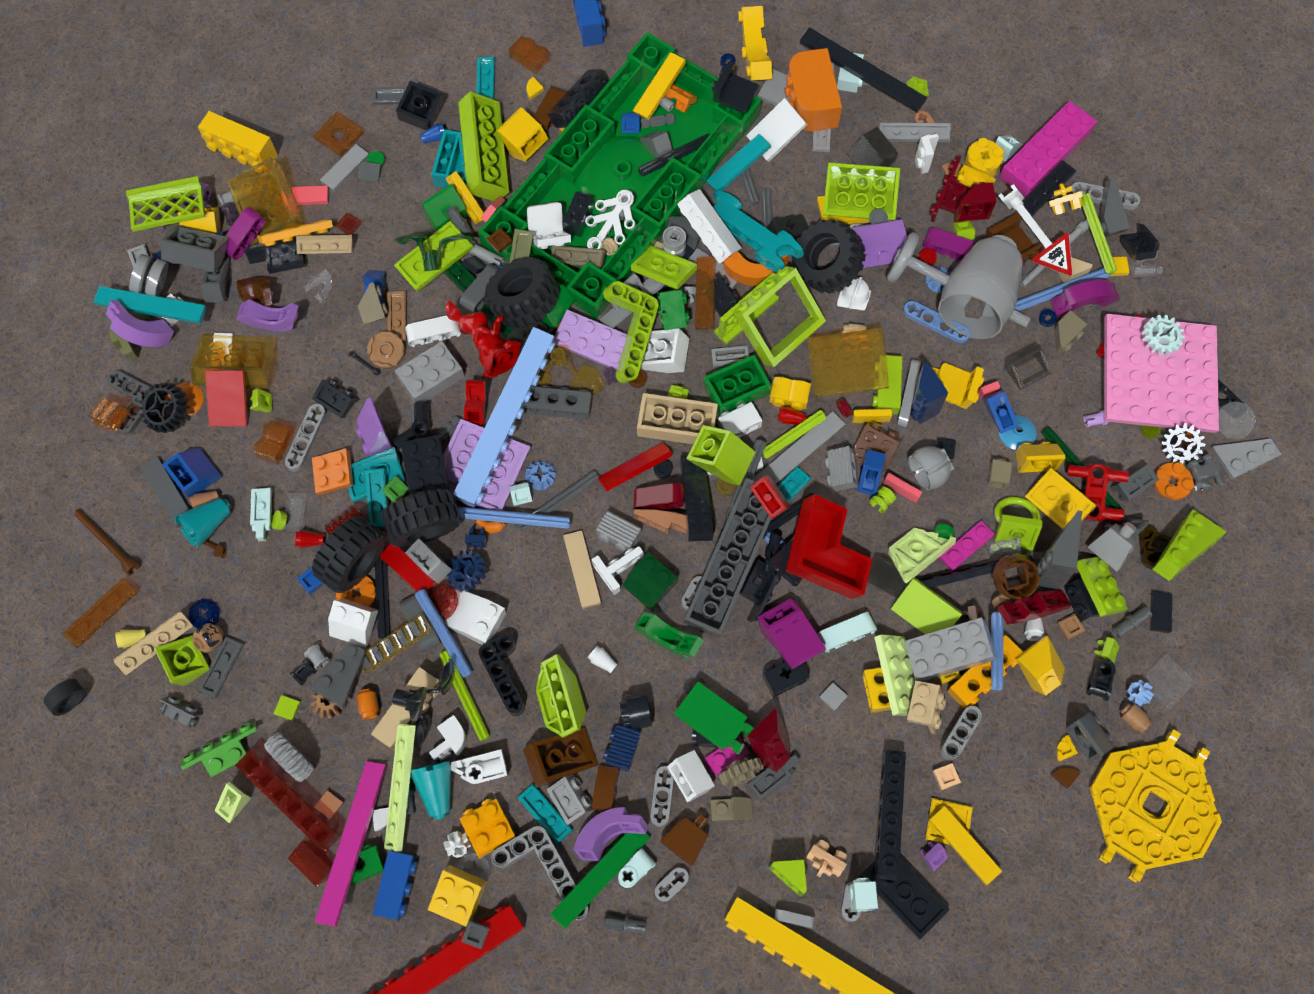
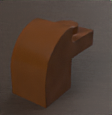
(255, 289)

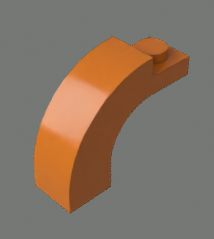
(747, 272)

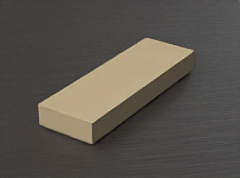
(324, 244)

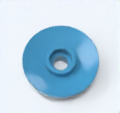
(1013, 438)

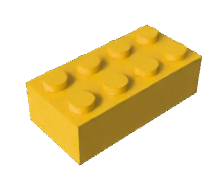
(235, 140)

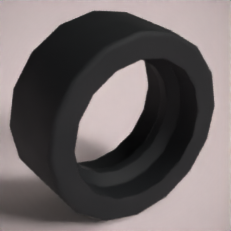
(64, 697)

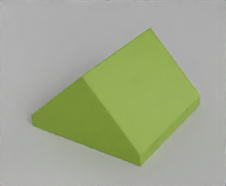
(181, 661)
(792, 874)

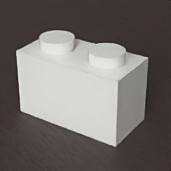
(740, 421)
(691, 776)

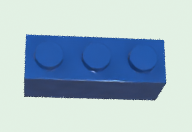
(395, 886)

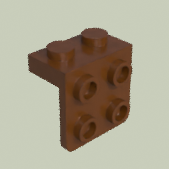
(877, 440)

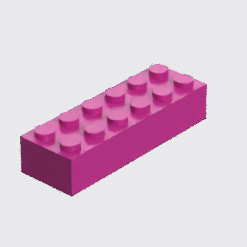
(1048, 148)

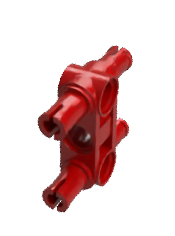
(1097, 488)

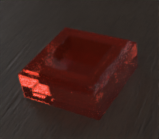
(348, 224)

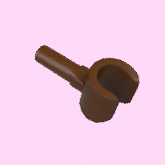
(218, 549)

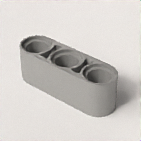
(968, 728)

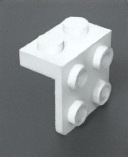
(546, 225)

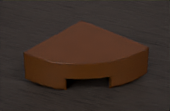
(1066, 776)

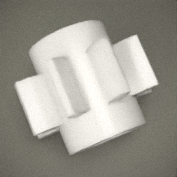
(457, 844)

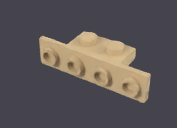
(145, 647)

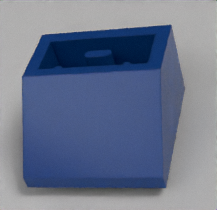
(191, 471)

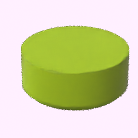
(279, 520)

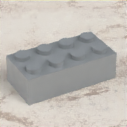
(951, 650)

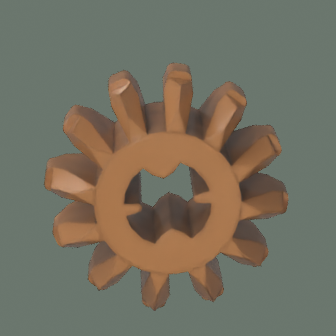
(322, 708)

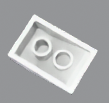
(665, 351)
(475, 617)

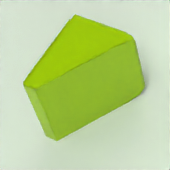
(919, 85)
(964, 229)

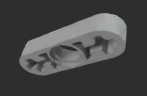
(654, 811)

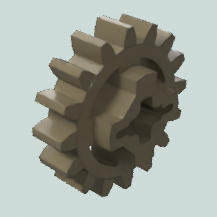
(741, 771)

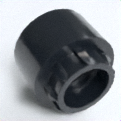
(636, 711)

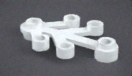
(612, 218)

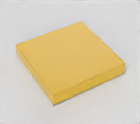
(960, 812)

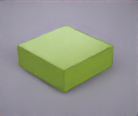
(287, 708)

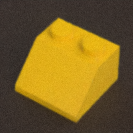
(1039, 457)

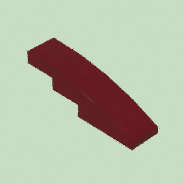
(1034, 607)

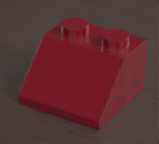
(977, 203)
(771, 742)

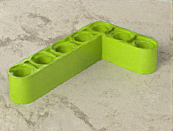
(636, 328)

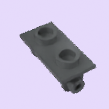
(172, 706)

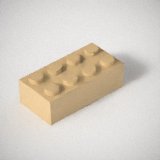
(674, 418)

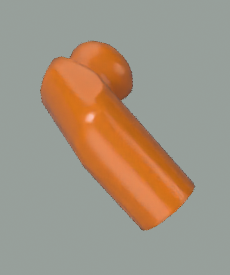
(491, 527)

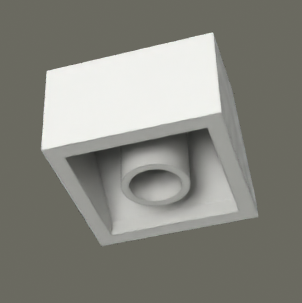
(351, 621)

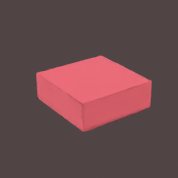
(988, 389)

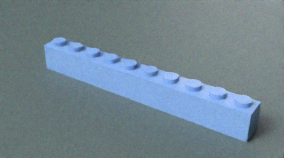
(503, 418)

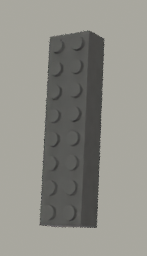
(729, 564)

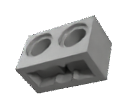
(428, 561)

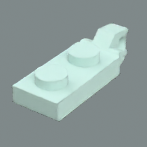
(261, 512)

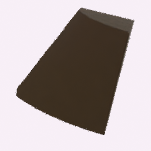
(1149, 549)

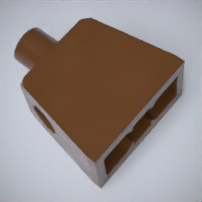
(687, 838)

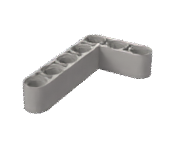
(539, 848)

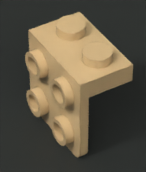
(926, 705)

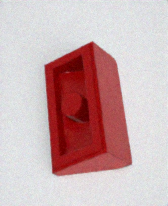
(770, 496)

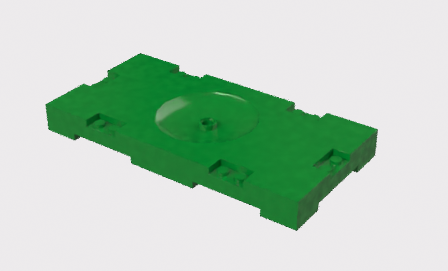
(602, 161)

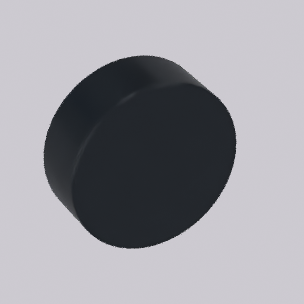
(663, 469)

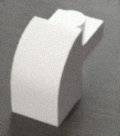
(454, 739)

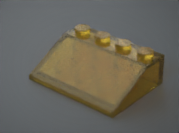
(269, 194)
(246, 353)
(848, 362)

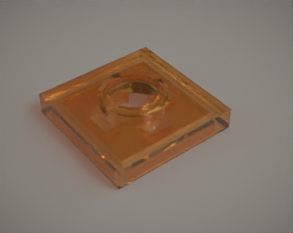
(336, 124)

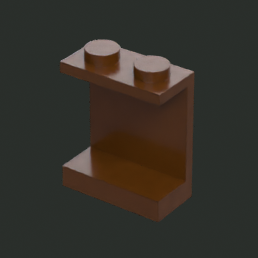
(1011, 229)

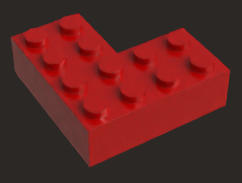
(818, 552)

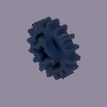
(466, 571)

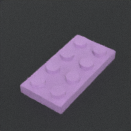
(590, 339)

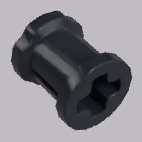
(302, 672)

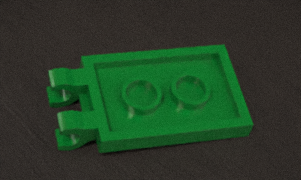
(713, 718)

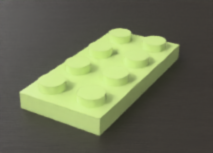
(896, 672)

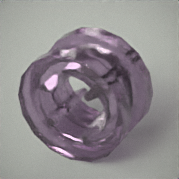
(610, 375)

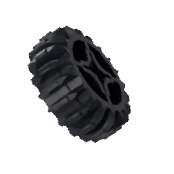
(158, 403)

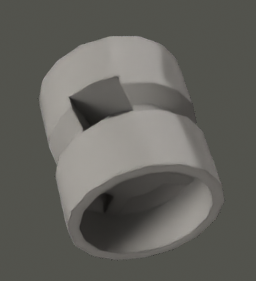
(674, 241)

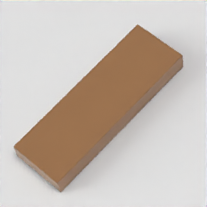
(397, 313)

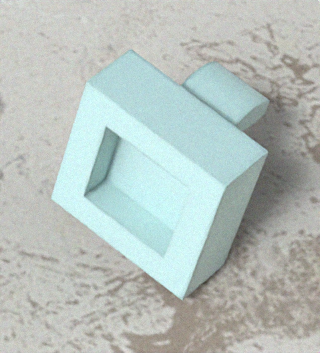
(520, 493)

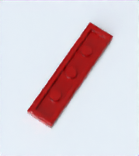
(634, 466)

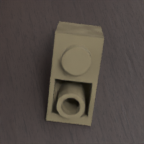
(370, 305)
(1068, 330)

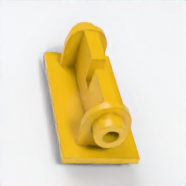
(970, 176)

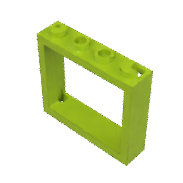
(794, 338)

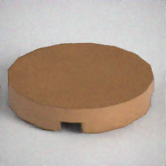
(386, 350)

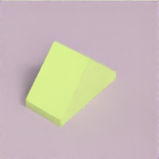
(231, 802)

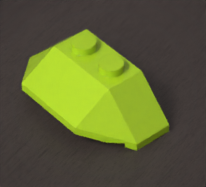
(560, 697)

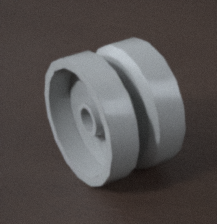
(148, 276)

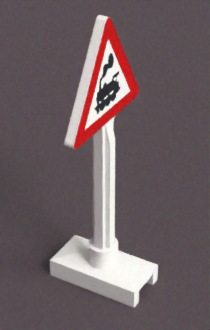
(1055, 255)

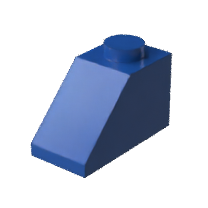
(1000, 411)
(871, 472)

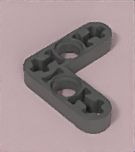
(135, 402)

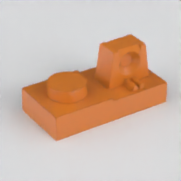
(684, 98)

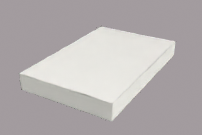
(779, 128)

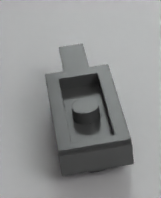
(770, 780)

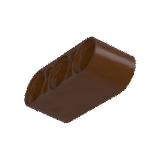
(551, 98)

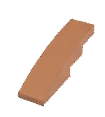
(662, 520)

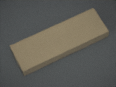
(578, 256)

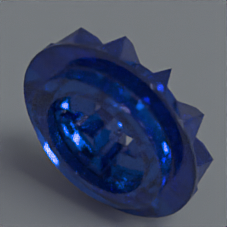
(205, 604)

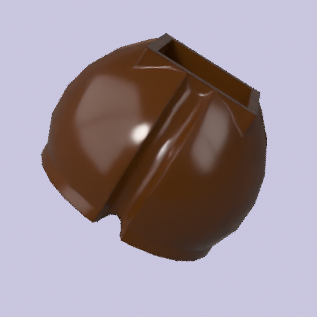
(1028, 575)

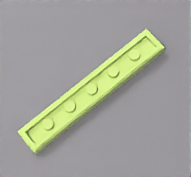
(399, 787)

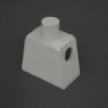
(1115, 545)

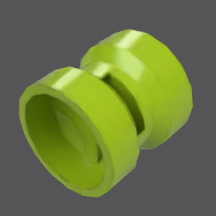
(883, 498)

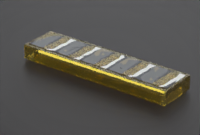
(395, 643)

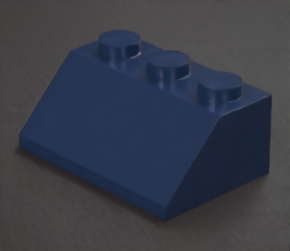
(928, 395)

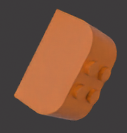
(813, 89)

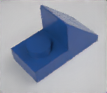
(377, 277)

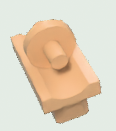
(826, 862)

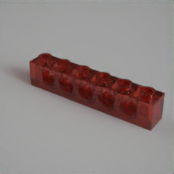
(287, 801)

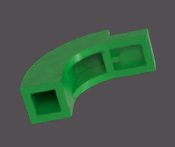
(669, 638)

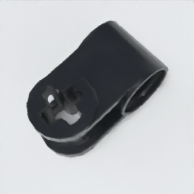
(1099, 683)

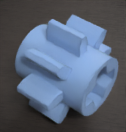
(1140, 693)

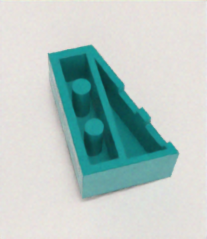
(449, 159)

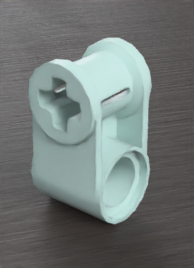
(638, 867)

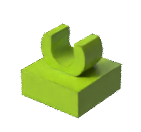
(678, 392)
(261, 401)
(1110, 649)

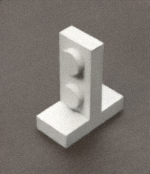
(616, 567)

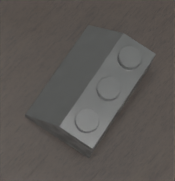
(194, 248)

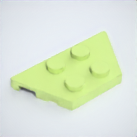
(917, 551)

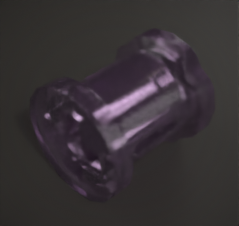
(230, 214)

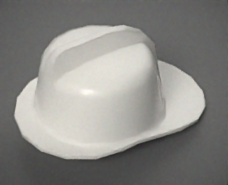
(855, 296)

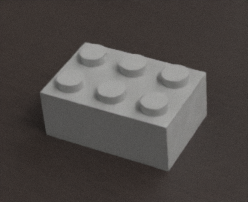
(429, 373)

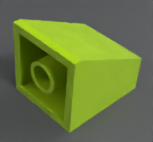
(721, 454)

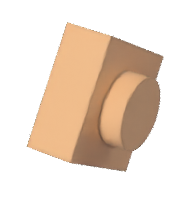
(946, 776)

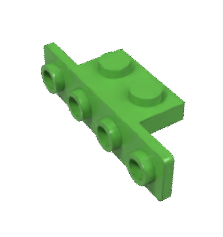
(223, 753)

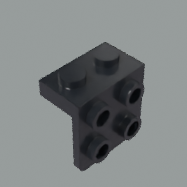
(733, 90)

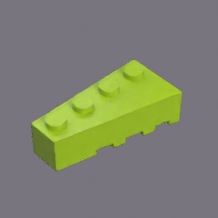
(1189, 542)

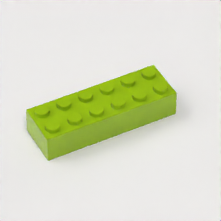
(483, 147)

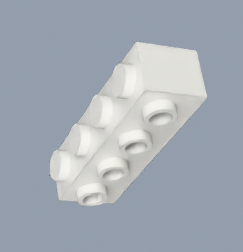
(709, 226)

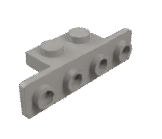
(617, 313)

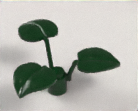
(430, 260)

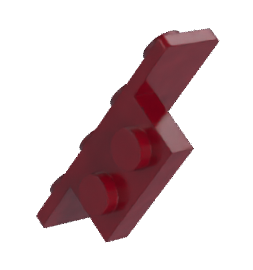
(951, 194)

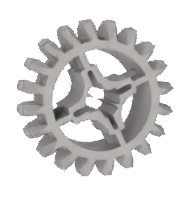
(288, 757)

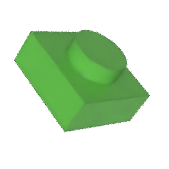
(395, 489)

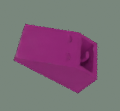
(790, 633)

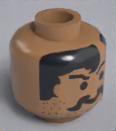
(207, 637)

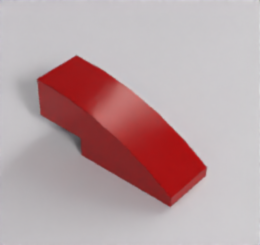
(406, 568)

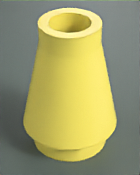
(128, 638)

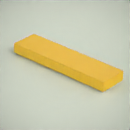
(659, 86)
(965, 845)

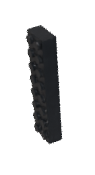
(696, 501)

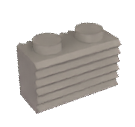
(841, 468)
(618, 531)

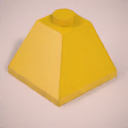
(1042, 666)

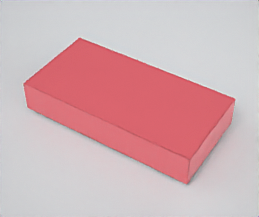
(311, 195)
(492, 208)
(902, 488)

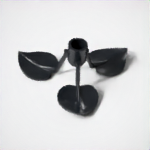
(414, 700)

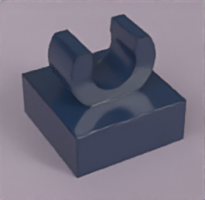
(477, 541)

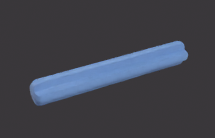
(997, 639)

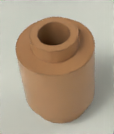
(1135, 717)

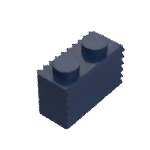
(622, 747)

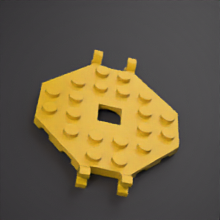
(1174, 776)

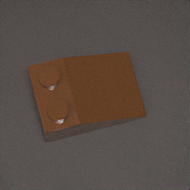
(559, 757)

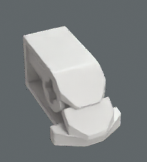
(490, 764)

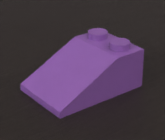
(372, 430)

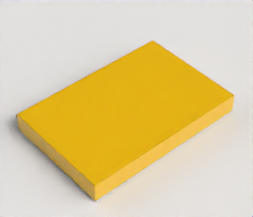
(1059, 498)

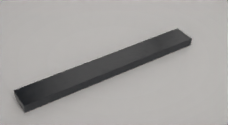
(865, 70)

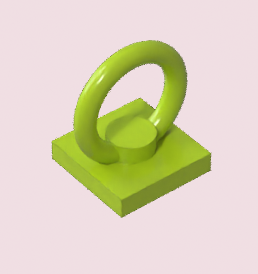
(1011, 526)

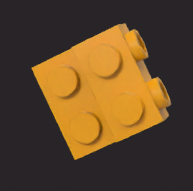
(487, 827)

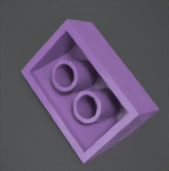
(881, 241)

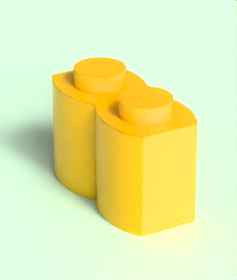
(790, 393)

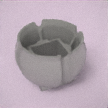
(931, 467)

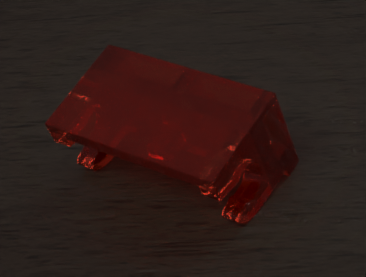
(311, 862)

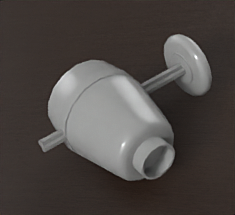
(986, 272)

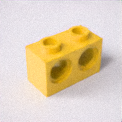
(874, 690)

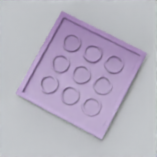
(460, 451)

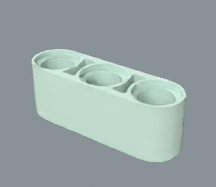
(848, 630)

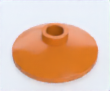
(194, 394)

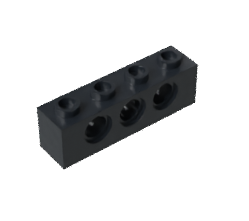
(578, 96)

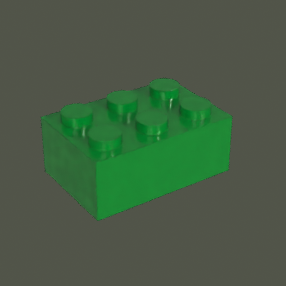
(737, 385)

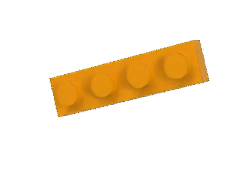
(302, 230)

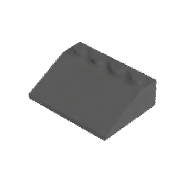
(1061, 556)

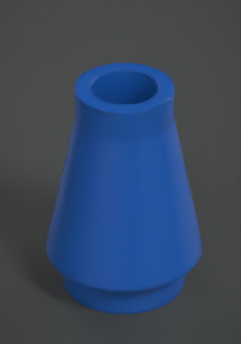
(433, 134)

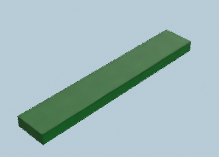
(598, 878)

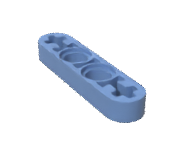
(935, 324)

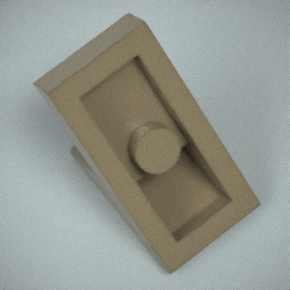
(731, 809)

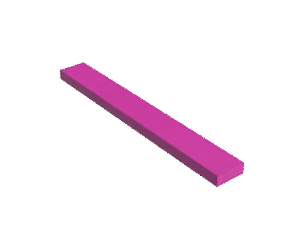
(350, 844)

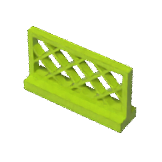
(165, 193)
(728, 324)

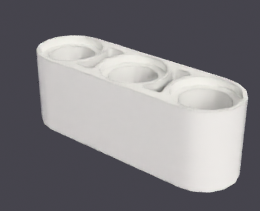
(430, 330)

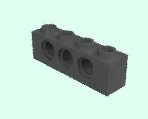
(542, 406)

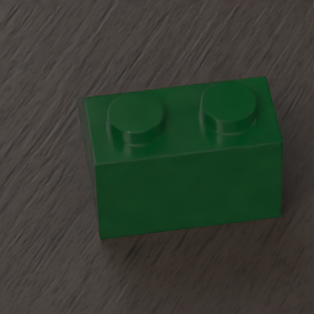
(650, 581)

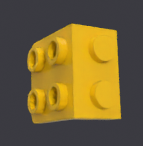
(961, 384)

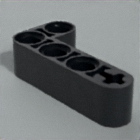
(504, 678)

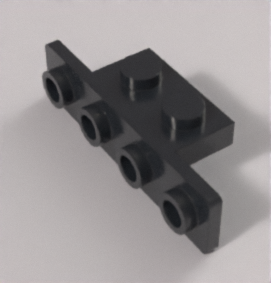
(278, 257)
(759, 589)

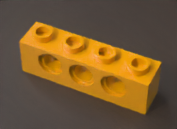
(960, 689)

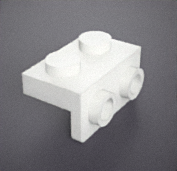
(926, 152)

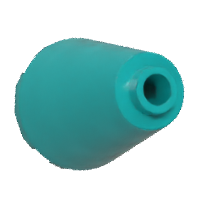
(203, 520)
(434, 787)

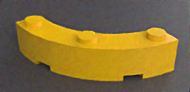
(755, 48)

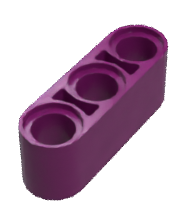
(243, 232)
(947, 243)

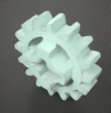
(1167, 343)

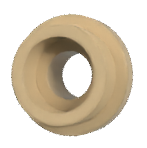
(609, 246)

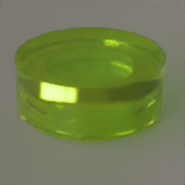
(1150, 431)

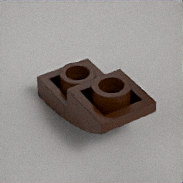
(604, 788)

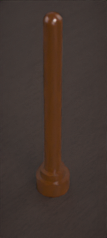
(127, 563)

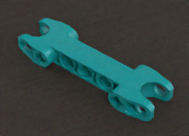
(769, 246)

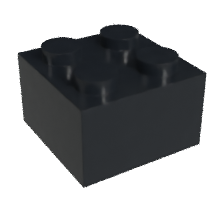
(419, 106)

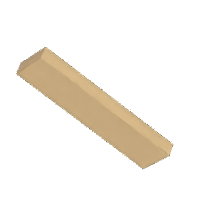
(582, 569)

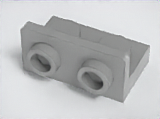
(570, 798)

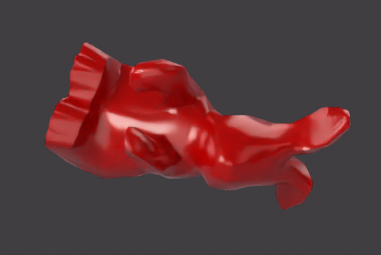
(494, 352)

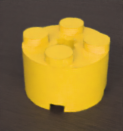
(984, 157)

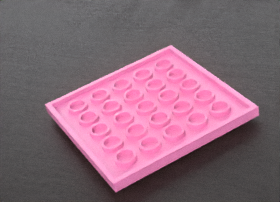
(1158, 388)

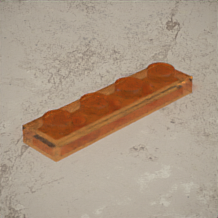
(705, 293)
(100, 613)

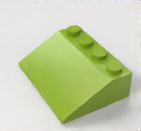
(860, 189)

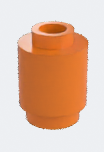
(367, 704)

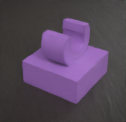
(935, 856)

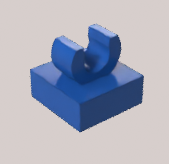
(630, 123)

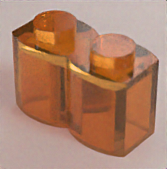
(528, 54)
(108, 414)
(273, 442)

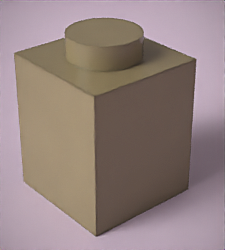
(999, 474)

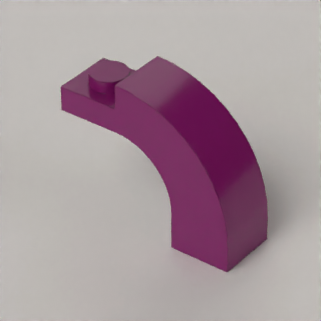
(1086, 293)

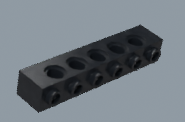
(890, 815)

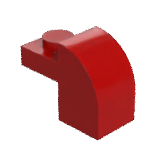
(475, 402)

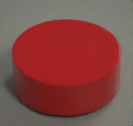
(928, 256)

